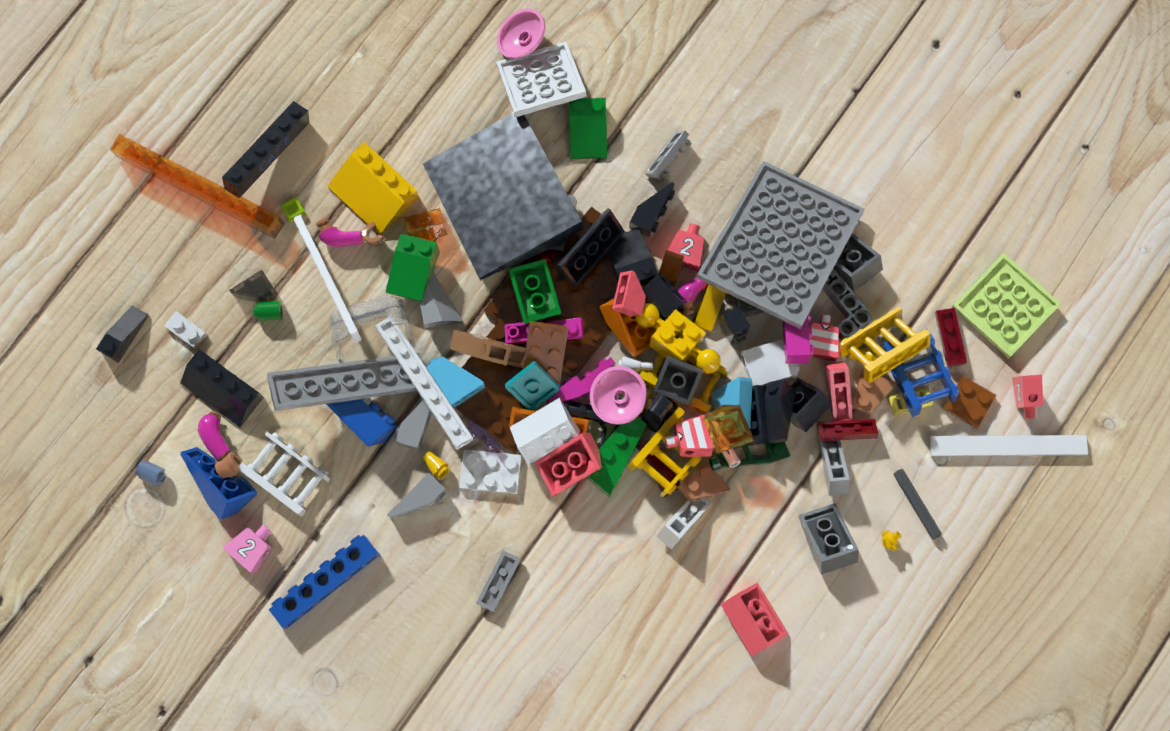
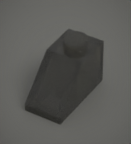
(255, 288)

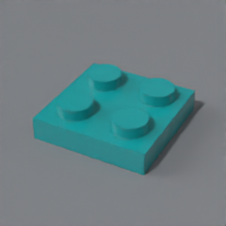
(532, 386)

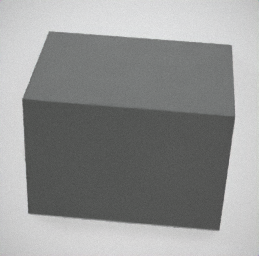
(678, 380)

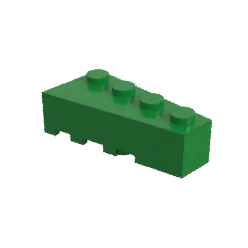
(616, 455)

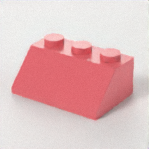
(569, 463)
(754, 619)

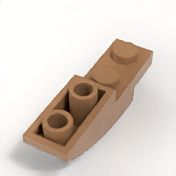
(487, 349)

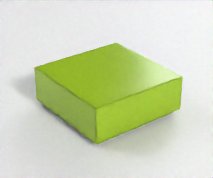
(292, 209)

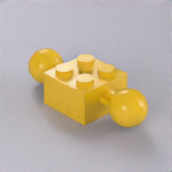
(678, 338)

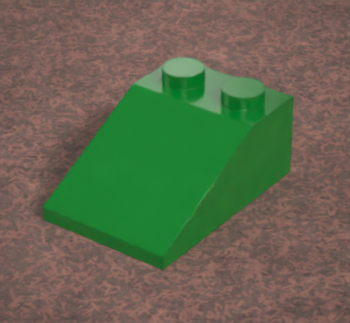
(588, 128)
(412, 267)
(534, 291)

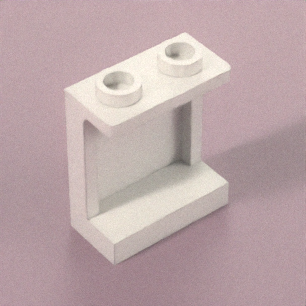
(767, 363)

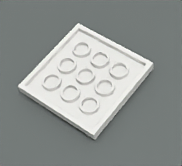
(541, 79)

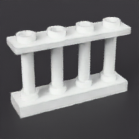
(267, 480)

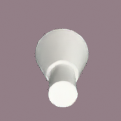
(636, 365)

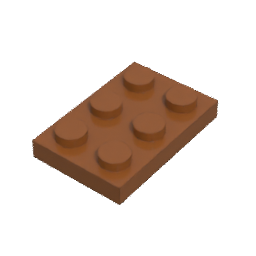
(546, 347)

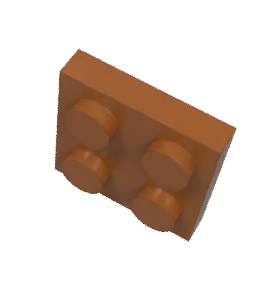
(971, 402)

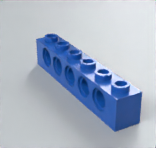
(335, 580)

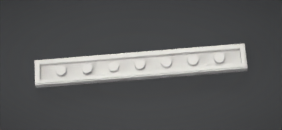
(327, 279)
(424, 384)
(1009, 445)

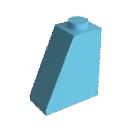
(454, 381)
(735, 393)

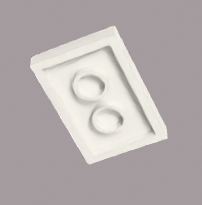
(490, 471)

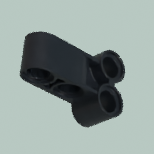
(658, 412)

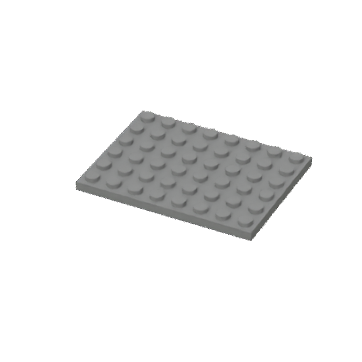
(780, 244)

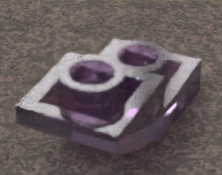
(480, 434)

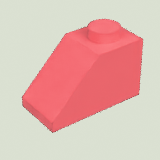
(629, 295)

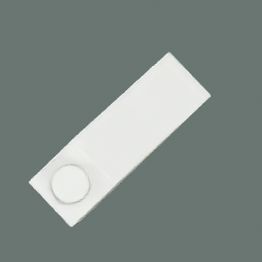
(683, 521)

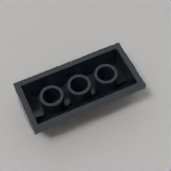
(589, 248)
(220, 388)

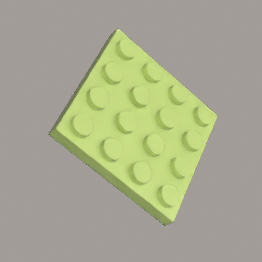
(1006, 305)

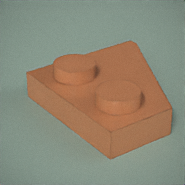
(868, 395)
(703, 484)

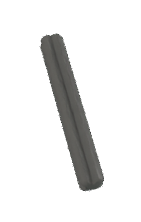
(917, 504)

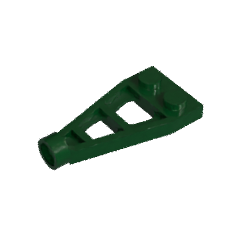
(774, 453)

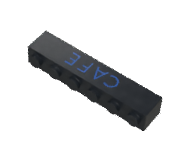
(266, 149)

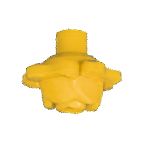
(891, 540)

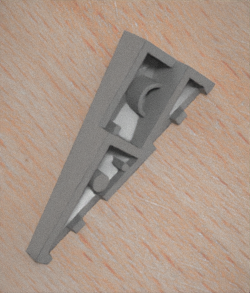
(437, 306)

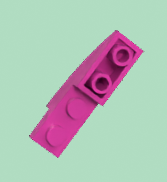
(517, 332)
(574, 389)

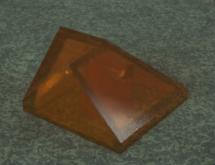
(426, 225)
(728, 428)

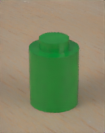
(268, 311)

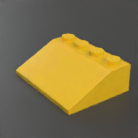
(373, 188)

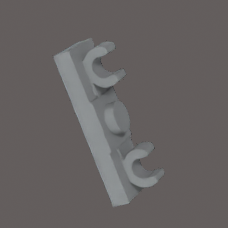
(668, 155)

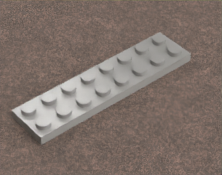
(337, 383)

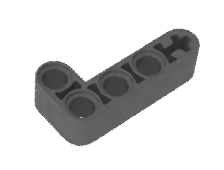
(850, 313)

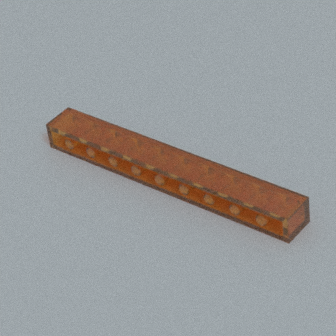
(197, 186)

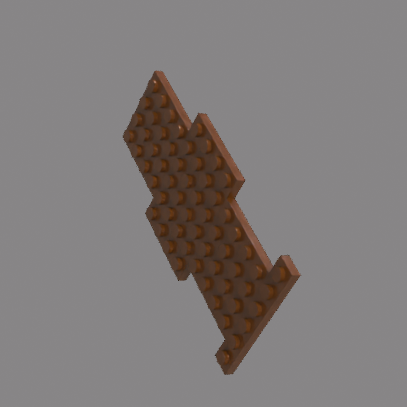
(493, 404)

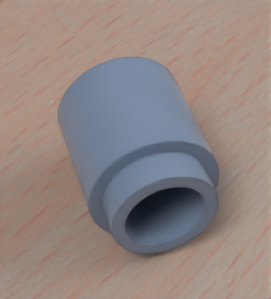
(150, 473)

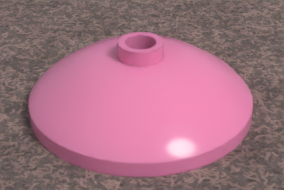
(521, 33)
(607, 390)

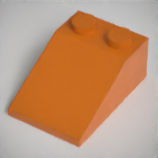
(628, 331)

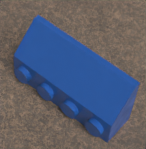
(365, 419)

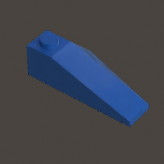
(222, 495)

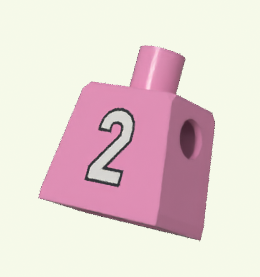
(250, 548)

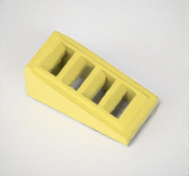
(892, 400)

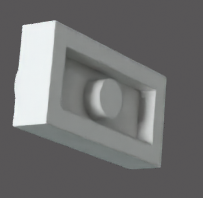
(185, 329)

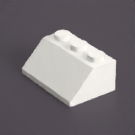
(544, 431)

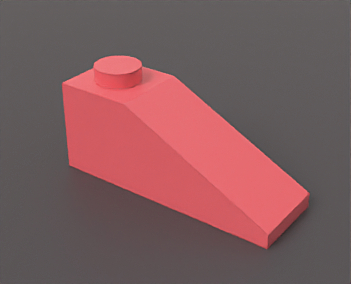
(839, 390)

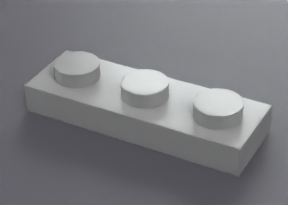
(498, 581)

